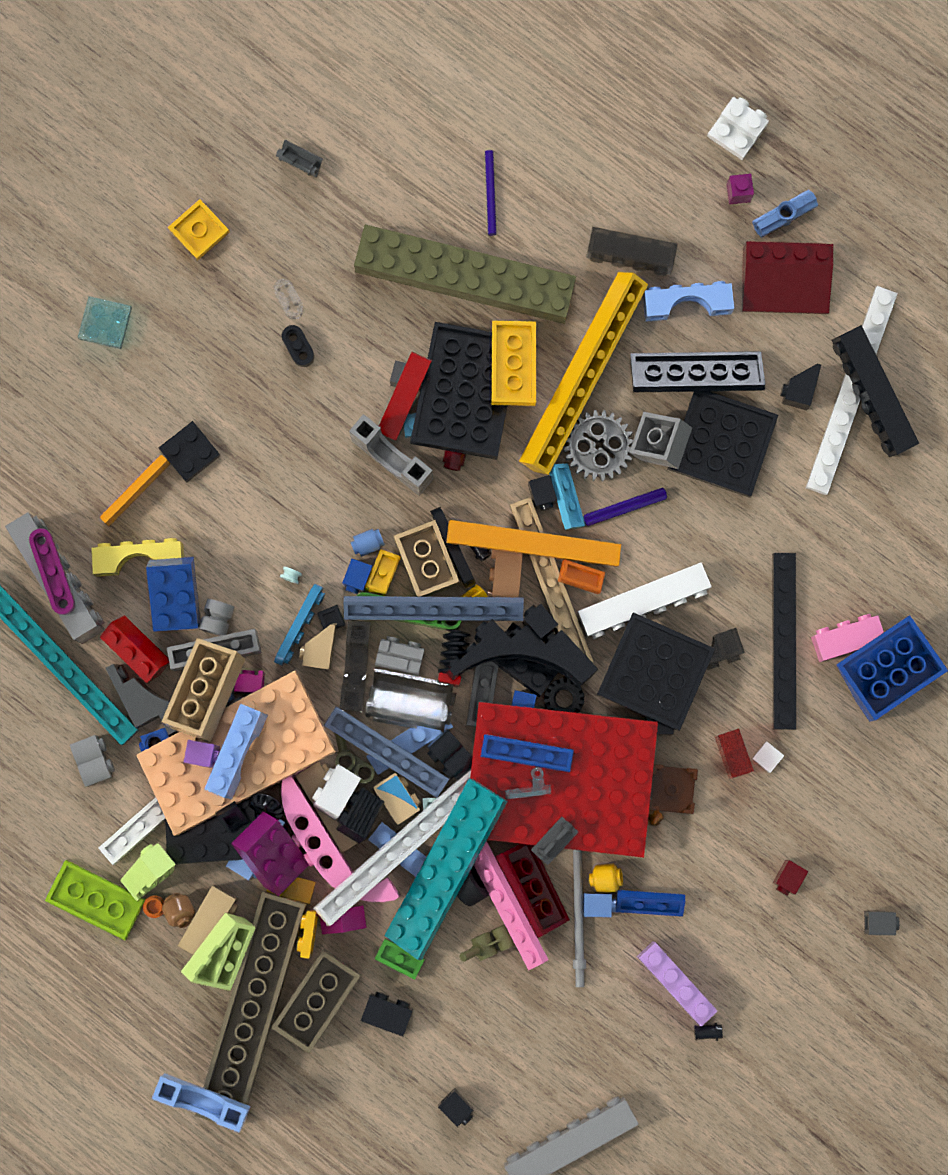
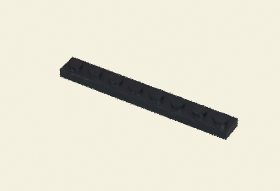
(784, 640)

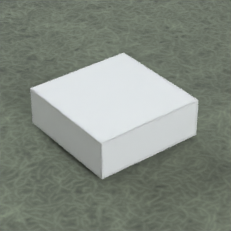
(768, 757)

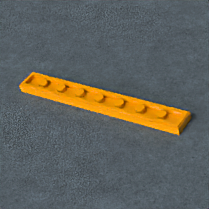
(533, 543)

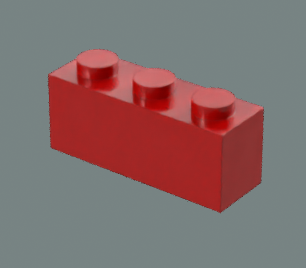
(135, 649)

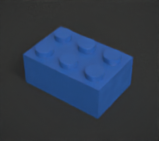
(173, 594)

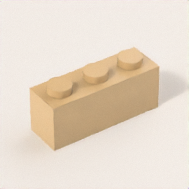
(208, 915)

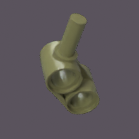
(356, 764)
(489, 944)

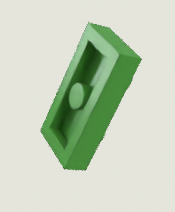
(398, 959)

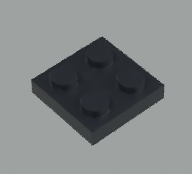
(189, 451)

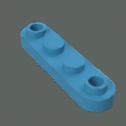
(295, 633)

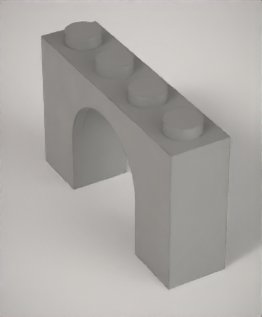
(409, 471)

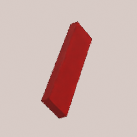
(404, 395)

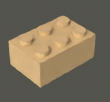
(426, 560)

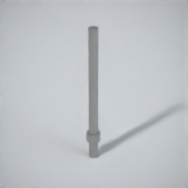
(579, 962)

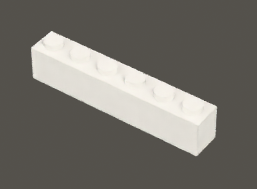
(643, 600)

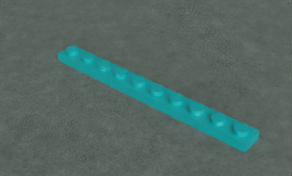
(65, 669)

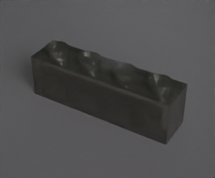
(631, 251)

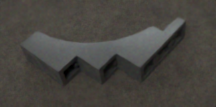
(139, 700)

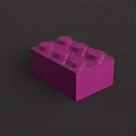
(270, 853)

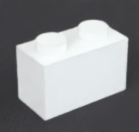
(336, 791)

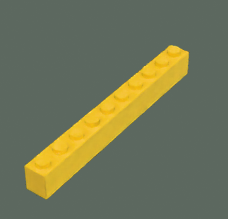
(583, 372)

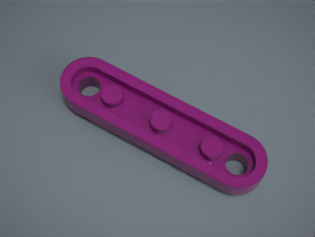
(52, 571)

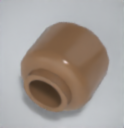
(178, 910)

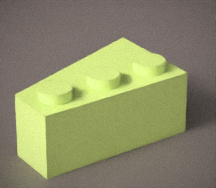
(148, 871)
(221, 953)

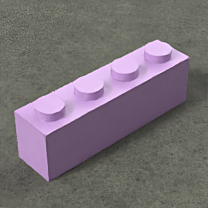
(677, 983)

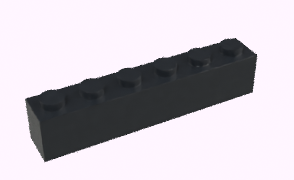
(874, 391)

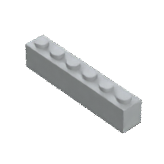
(574, 1141)

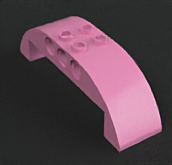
(297, 806)

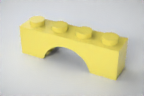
(109, 559)

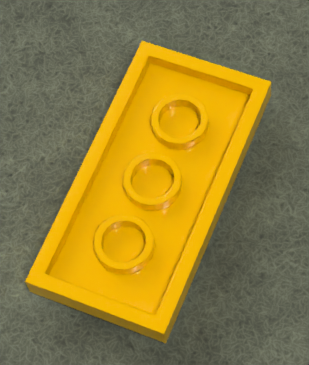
(513, 363)

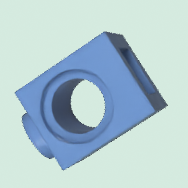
(598, 905)

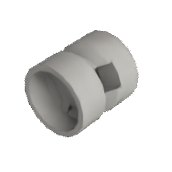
(216, 617)

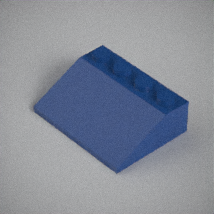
(891, 669)

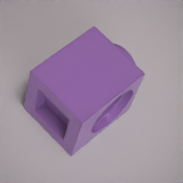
(201, 753)

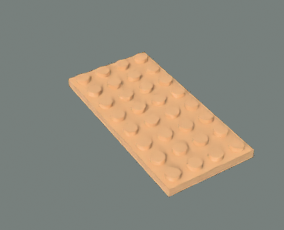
(287, 744)

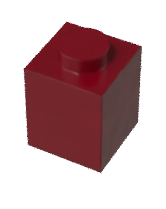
(789, 878)

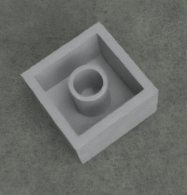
(660, 440)

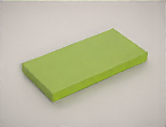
(95, 900)

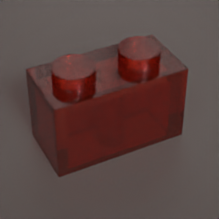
(734, 753)

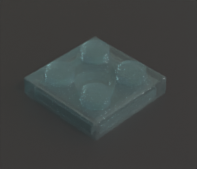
(104, 322)

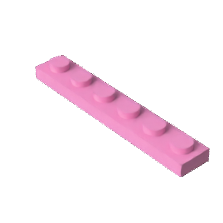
(509, 909)

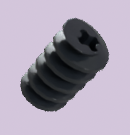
(454, 647)

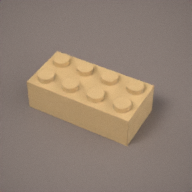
(203, 690)

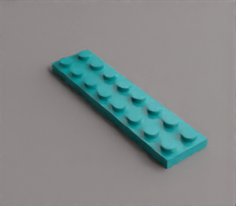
(445, 868)

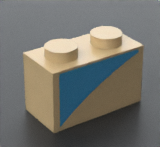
(397, 798)

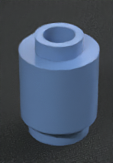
(367, 542)

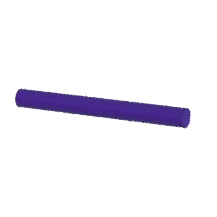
(490, 192)

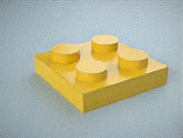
(198, 229)
(306, 943)

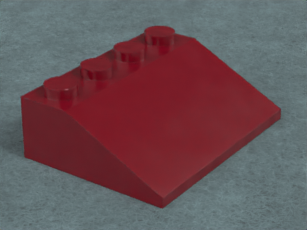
(787, 277)

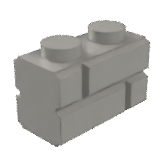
(400, 656)

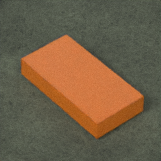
(581, 576)

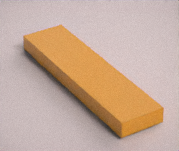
(135, 490)

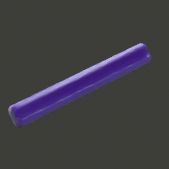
(625, 506)

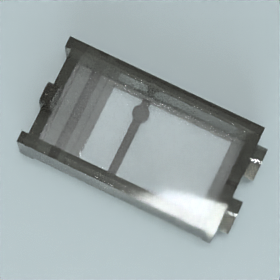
(410, 699)

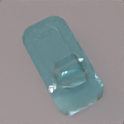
(537, 789)

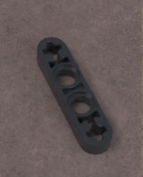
(453, 549)

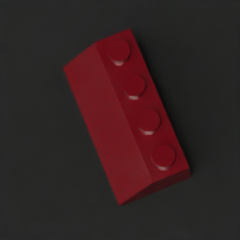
(532, 888)

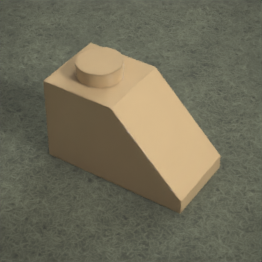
(319, 649)

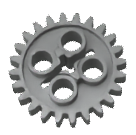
(586, 460)

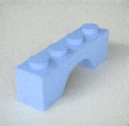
(714, 298)
(227, 769)
(188, 1096)

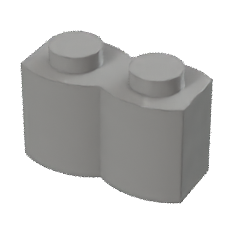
(92, 760)

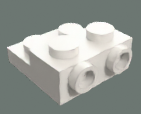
(738, 127)

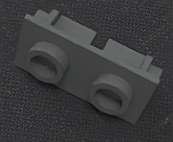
(300, 158)
(554, 840)

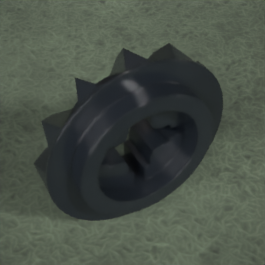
(268, 804)

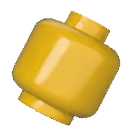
(606, 878)

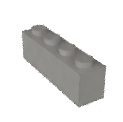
(243, 642)

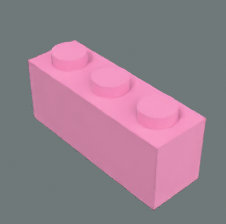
(846, 637)

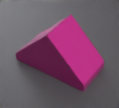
(351, 920)

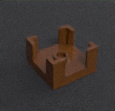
(673, 789)

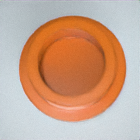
(153, 906)

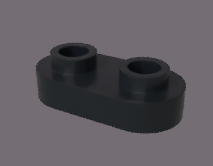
(298, 346)

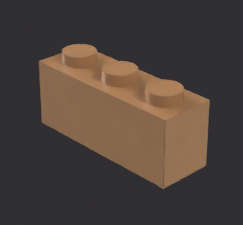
(505, 574)

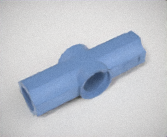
(796, 207)

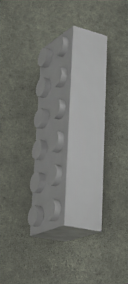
(83, 621)

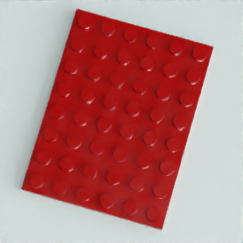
(600, 796)

